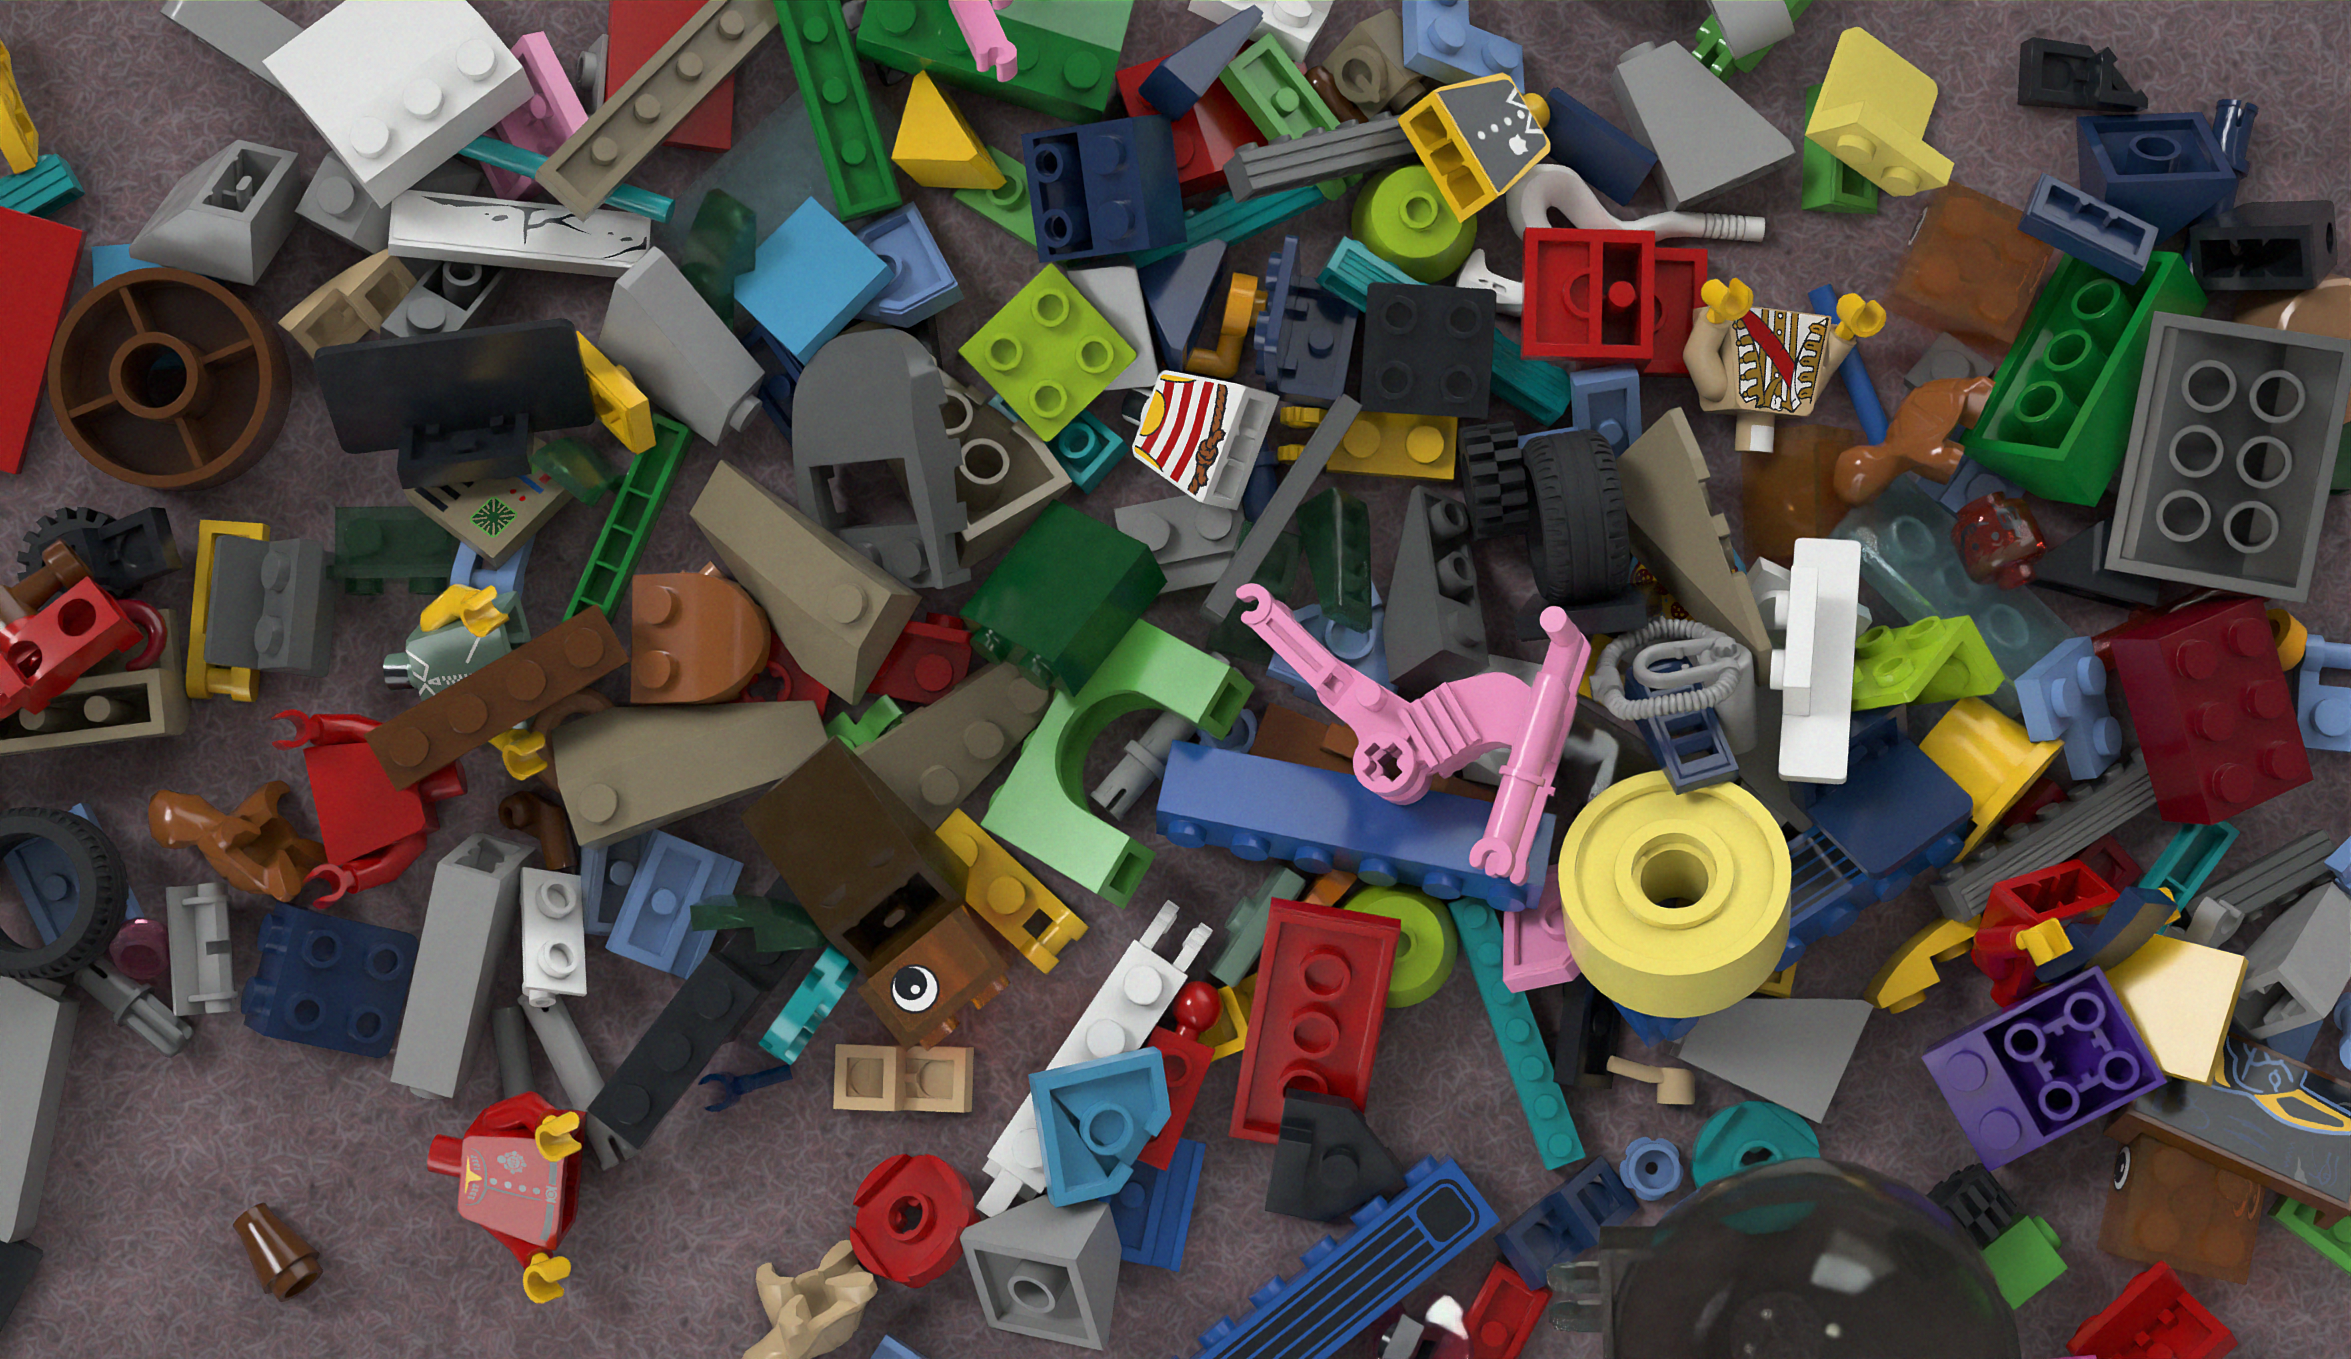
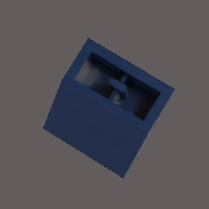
(1104, 188)

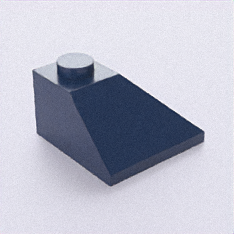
(2153, 166)

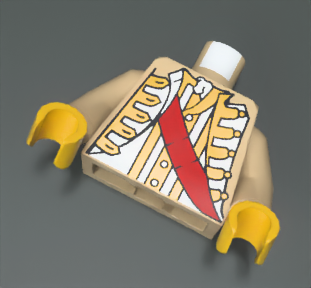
(1768, 359)

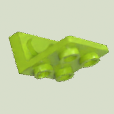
(1048, 353)
(1922, 664)

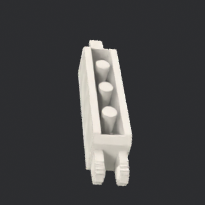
(1111, 1025)

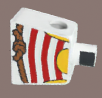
(1200, 433)

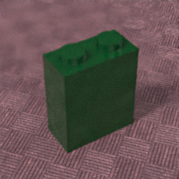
(1062, 598)

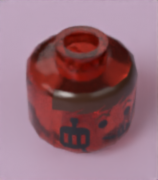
(1998, 541)

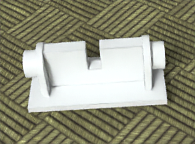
(551, 935)

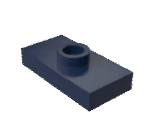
(2088, 229)

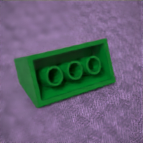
(2075, 378)

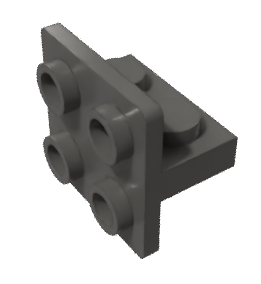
(271, 606)

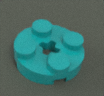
(809, 1005)
(1748, 1127)

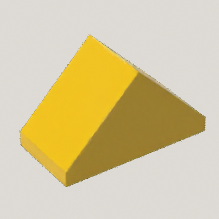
(940, 144)

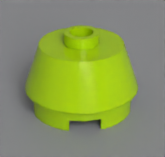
(1411, 224)
(1425, 942)

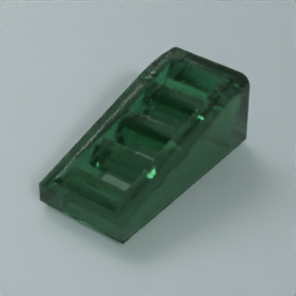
(1339, 555)

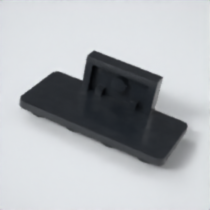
(457, 399)

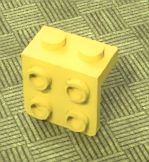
(1876, 116)

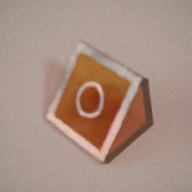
(1793, 490)

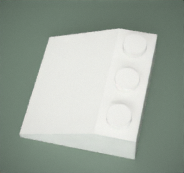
(400, 85)

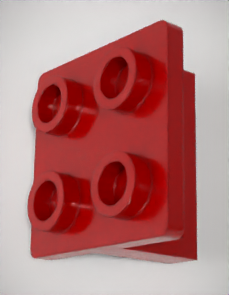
(2153, 1322)

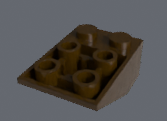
(857, 856)

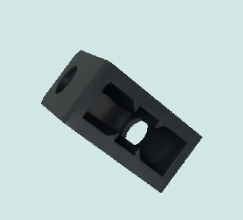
(2279, 242)

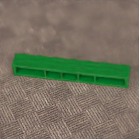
(632, 520)

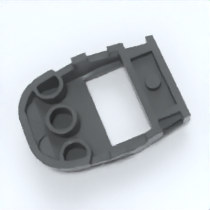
(874, 401)

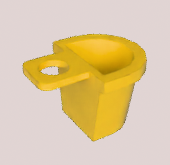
(1988, 760)

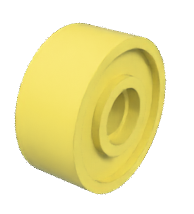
(1653, 845)

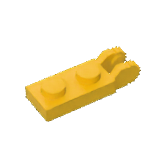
(1383, 444)

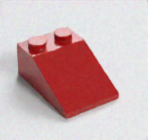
(1205, 134)

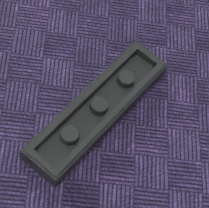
(1279, 510)

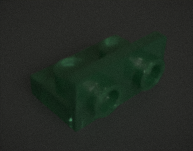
(391, 548)

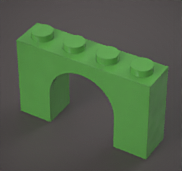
(1044, 796)

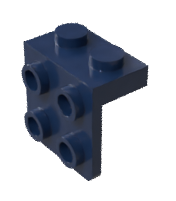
(1304, 335)
(1891, 799)
(328, 981)

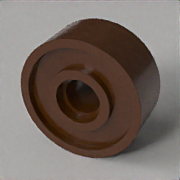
(232, 393)

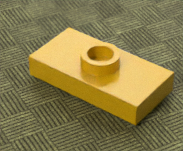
(618, 400)

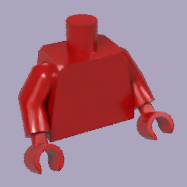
(363, 820)

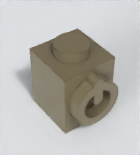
(1372, 69)

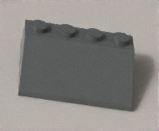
(2231, 456)

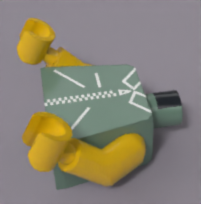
(458, 637)

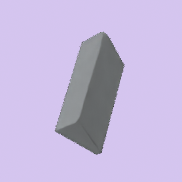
(1116, 295)

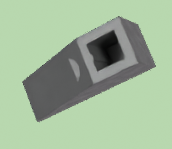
(449, 299)
(1433, 603)

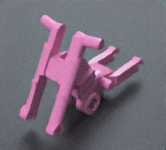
(1449, 725)

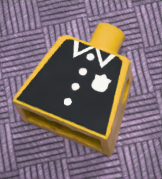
(1477, 139)

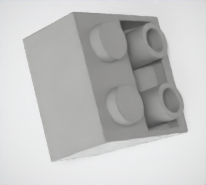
(226, 214)

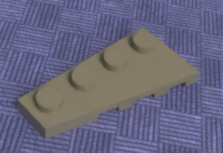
(957, 740)

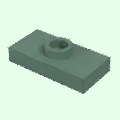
(1248, 926)

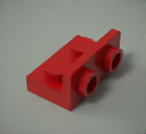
(925, 660)

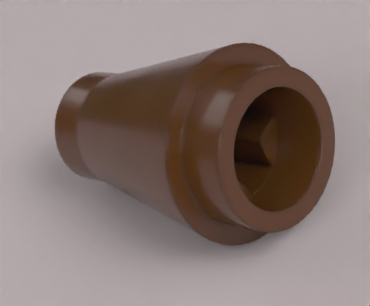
(277, 1253)

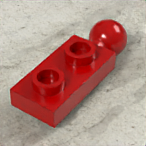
(1185, 1061)

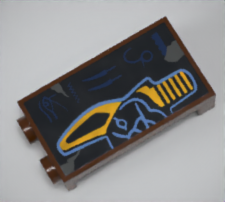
(2259, 1120)

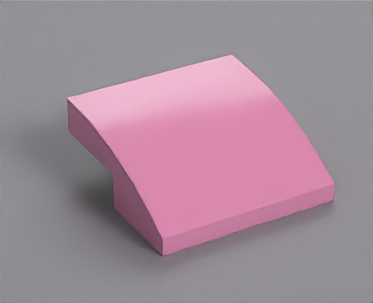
(540, 122)

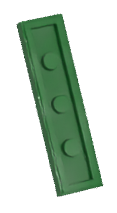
(838, 107)

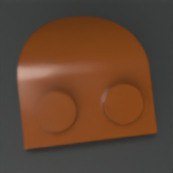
(694, 639)

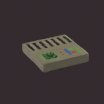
(494, 514)

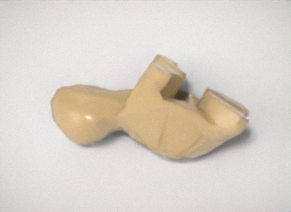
(815, 1308)

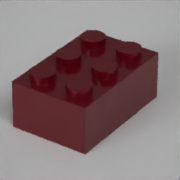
(2212, 709)

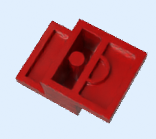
(1609, 299)

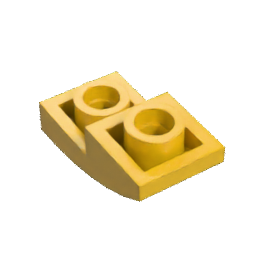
(1910, 970)

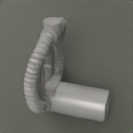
(1721, 667)

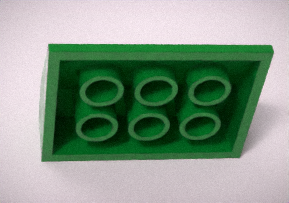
(1062, 50)

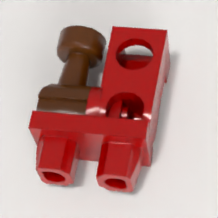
(52, 648)

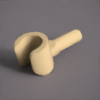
(1673, 1084)

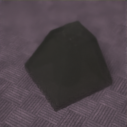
(1599, 757)

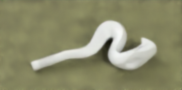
(1563, 188)

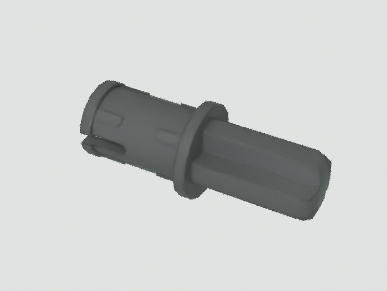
(135, 1006)

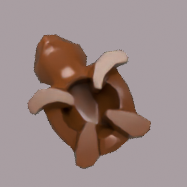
(1914, 440)
(246, 847)

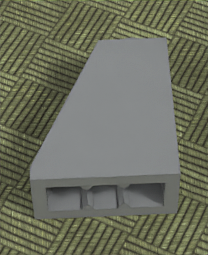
(1694, 125)
(680, 350)
(2297, 965)
(1779, 1048)

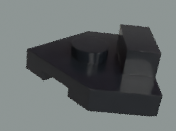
(1326, 1158)

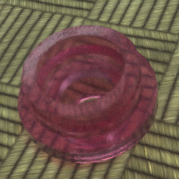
(141, 948)

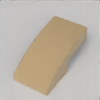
(349, 304)
(899, 1080)

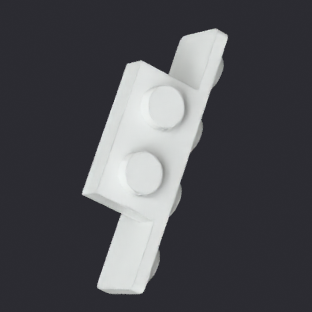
(1817, 659)

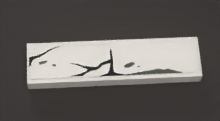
(515, 234)

